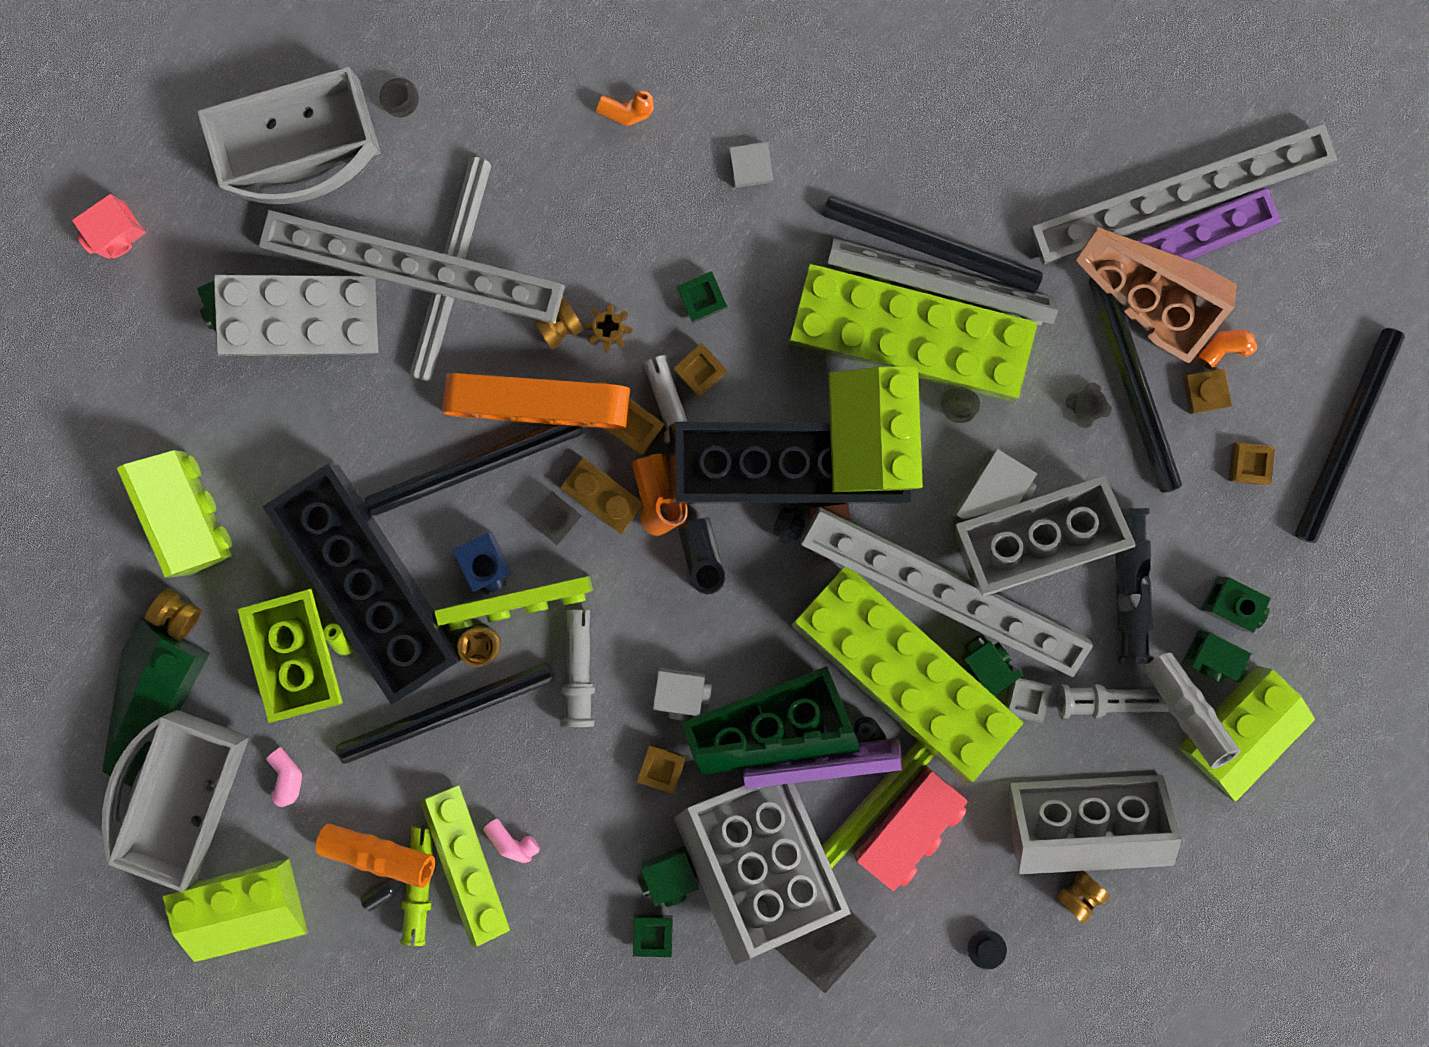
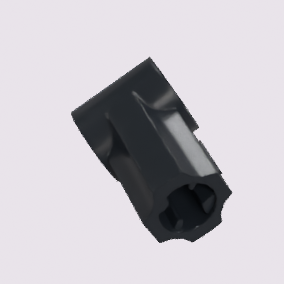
(701, 551)

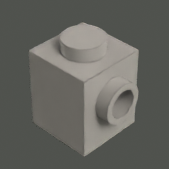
(681, 693)

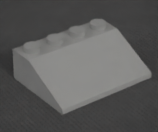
(761, 867)

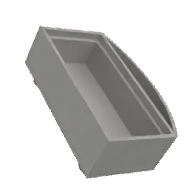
(298, 147)
(172, 788)

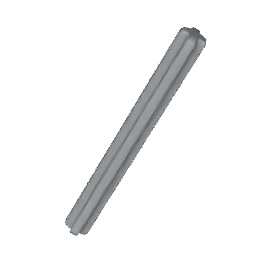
(456, 246)

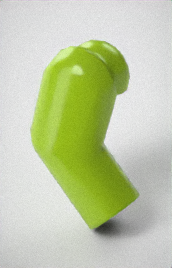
(337, 639)

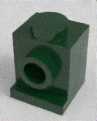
(1217, 657)
(989, 664)

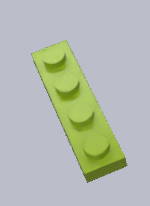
(499, 606)
(465, 865)

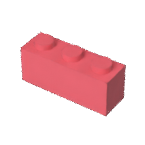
(911, 829)

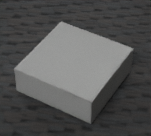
(751, 164)
(1028, 699)

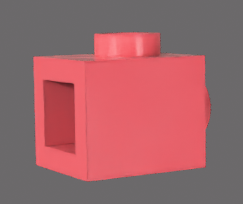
(108, 228)

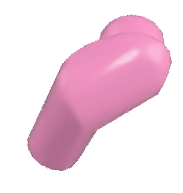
(288, 778)
(509, 847)

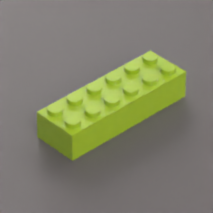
(905, 327)
(907, 674)

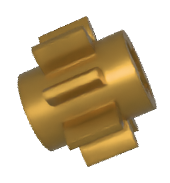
(601, 320)

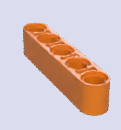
(536, 400)

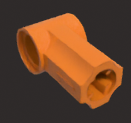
(653, 482)

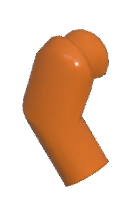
(629, 112)
(1225, 342)

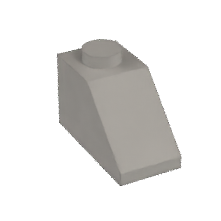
(996, 486)

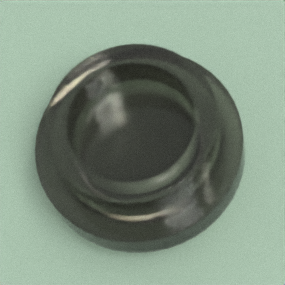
(399, 97)
(960, 404)

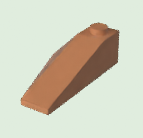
(1165, 293)

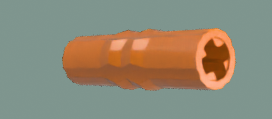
(375, 855)

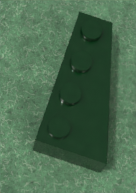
(773, 727)

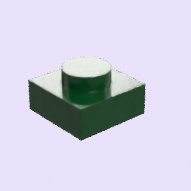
(702, 297)
(652, 935)

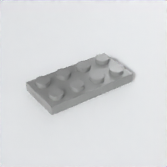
(295, 315)

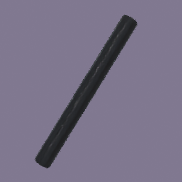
(932, 244)
(1137, 389)
(1350, 435)
(470, 467)
(445, 713)

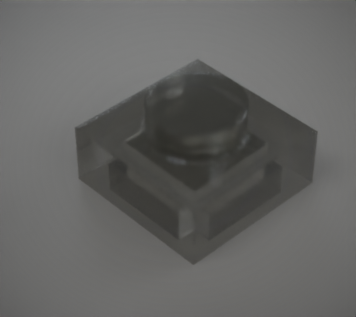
(555, 518)

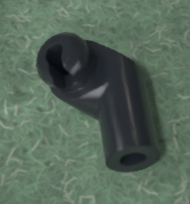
(868, 729)
(380, 894)

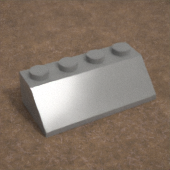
(1042, 536)
(1093, 824)

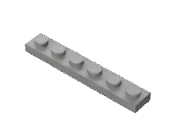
(930, 278)

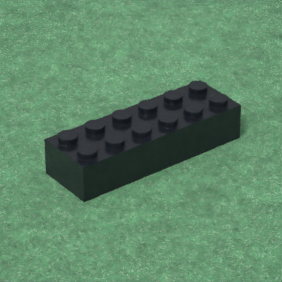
(759, 465)
(363, 582)

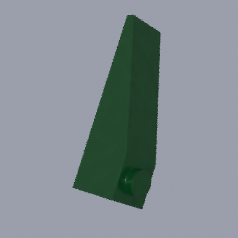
(151, 683)

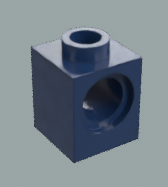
(469, 553)

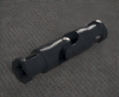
(1133, 578)

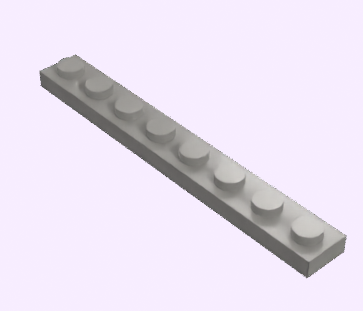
(1186, 192)
(412, 266)
(945, 592)

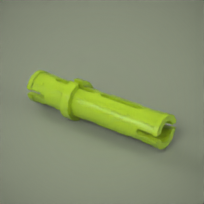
(416, 900)

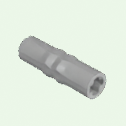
(1191, 710)

